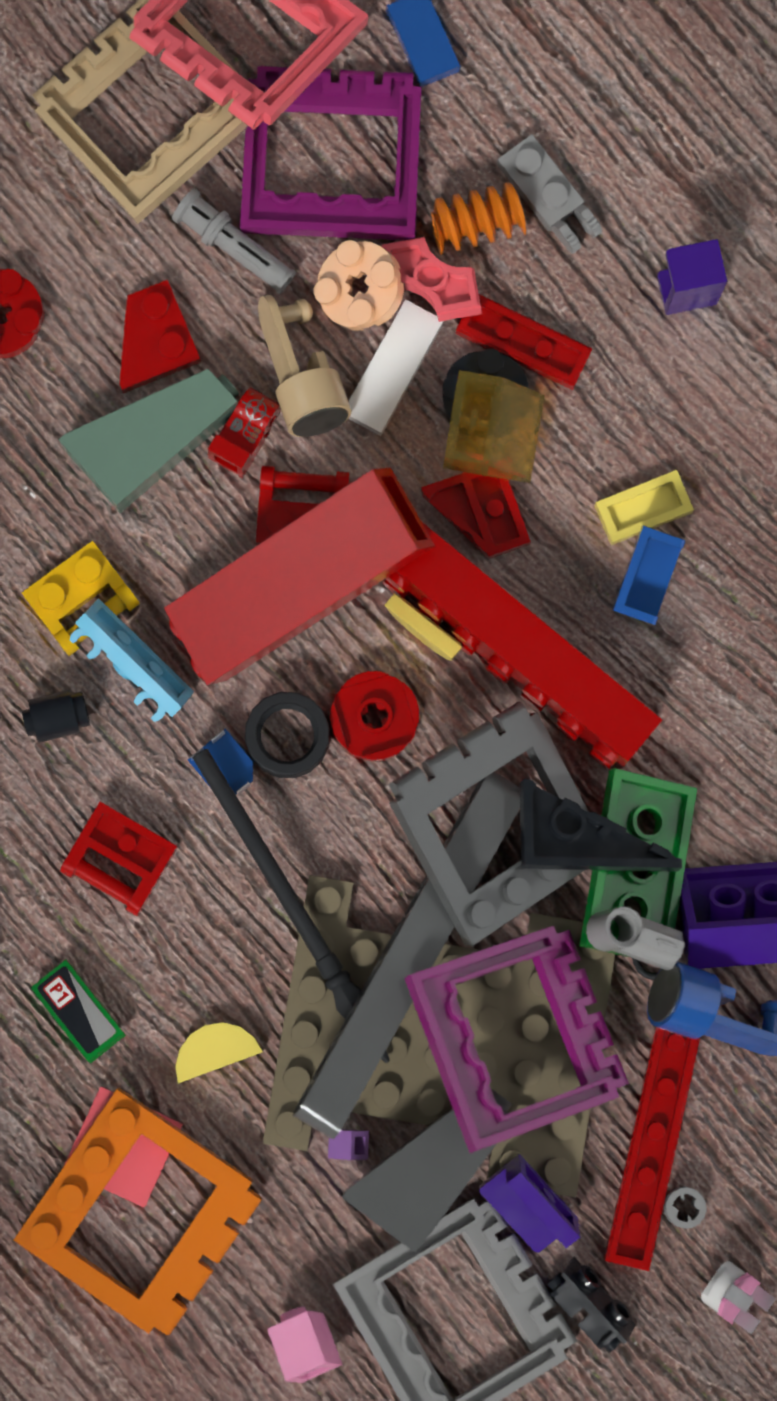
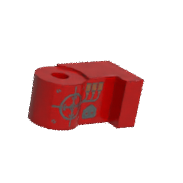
(244, 432)

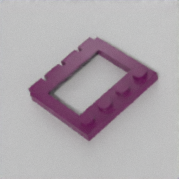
(345, 214)
(457, 1057)

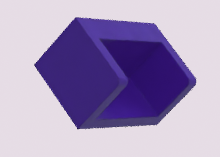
(693, 277)

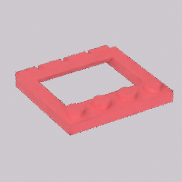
(331, 20)

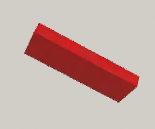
(526, 342)

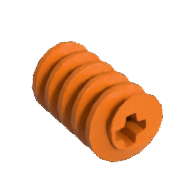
(477, 216)

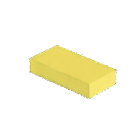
(645, 504)

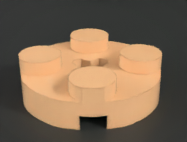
(336, 279)

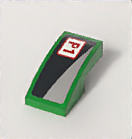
(78, 1011)

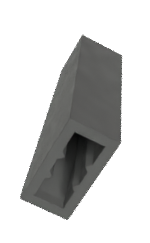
(419, 1180)

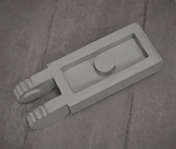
(547, 191)

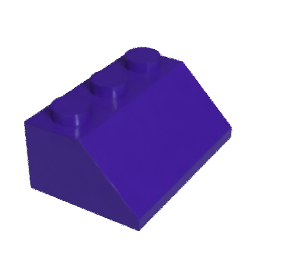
(729, 915)

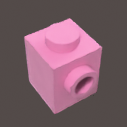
(304, 1345)

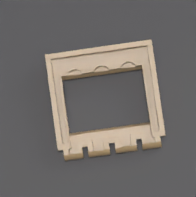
(173, 160)

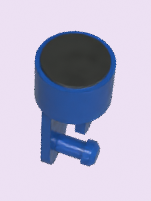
(688, 1002)

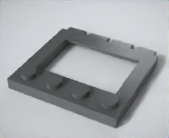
(451, 774)

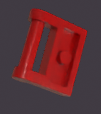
(276, 514)
(126, 845)

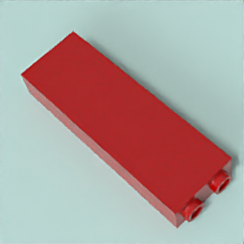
(298, 576)

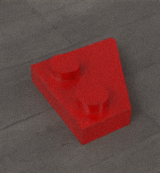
(154, 338)
(481, 511)

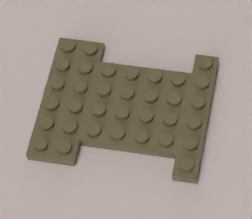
(510, 1028)

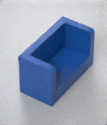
(648, 574)

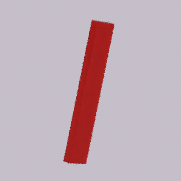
(651, 1150)

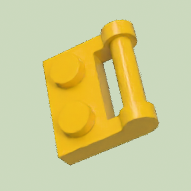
(74, 585)

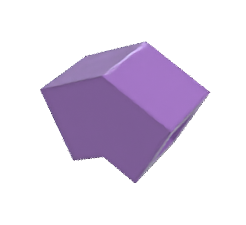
(349, 1145)

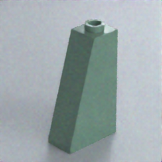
(149, 437)

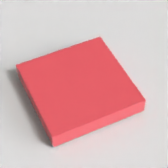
(141, 1166)

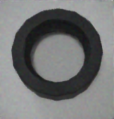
(264, 710)

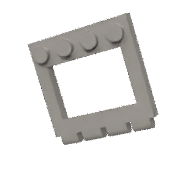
(524, 1300)

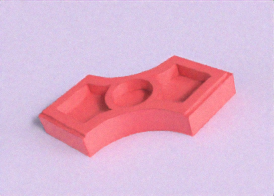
(447, 288)

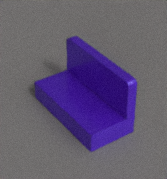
(530, 1205)

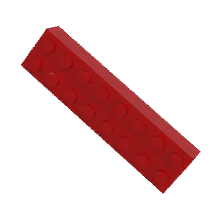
(526, 652)

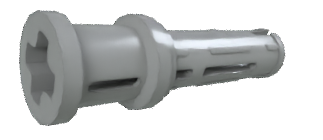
(217, 230)

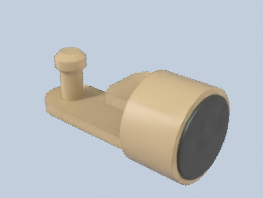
(309, 400)

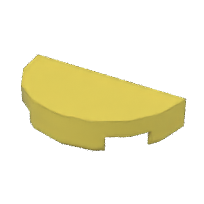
(423, 627)
(214, 1048)

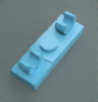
(132, 659)

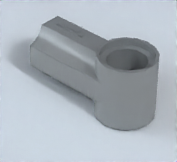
(637, 937)

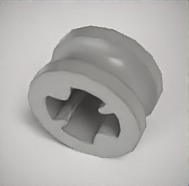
(697, 1202)

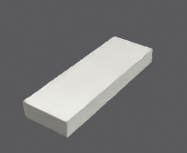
(393, 367)

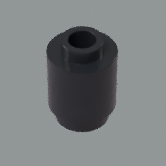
(56, 715)

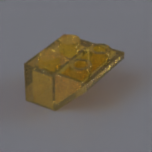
(493, 427)

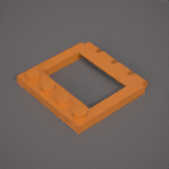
(86, 1177)

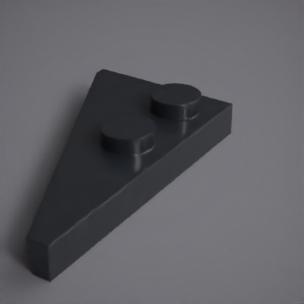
(568, 838)

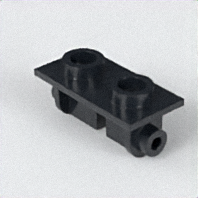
(580, 1288)

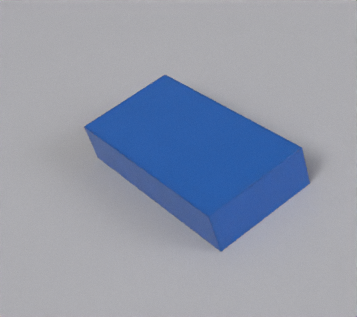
(423, 40)

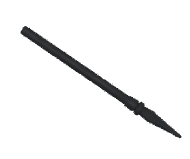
(330, 967)

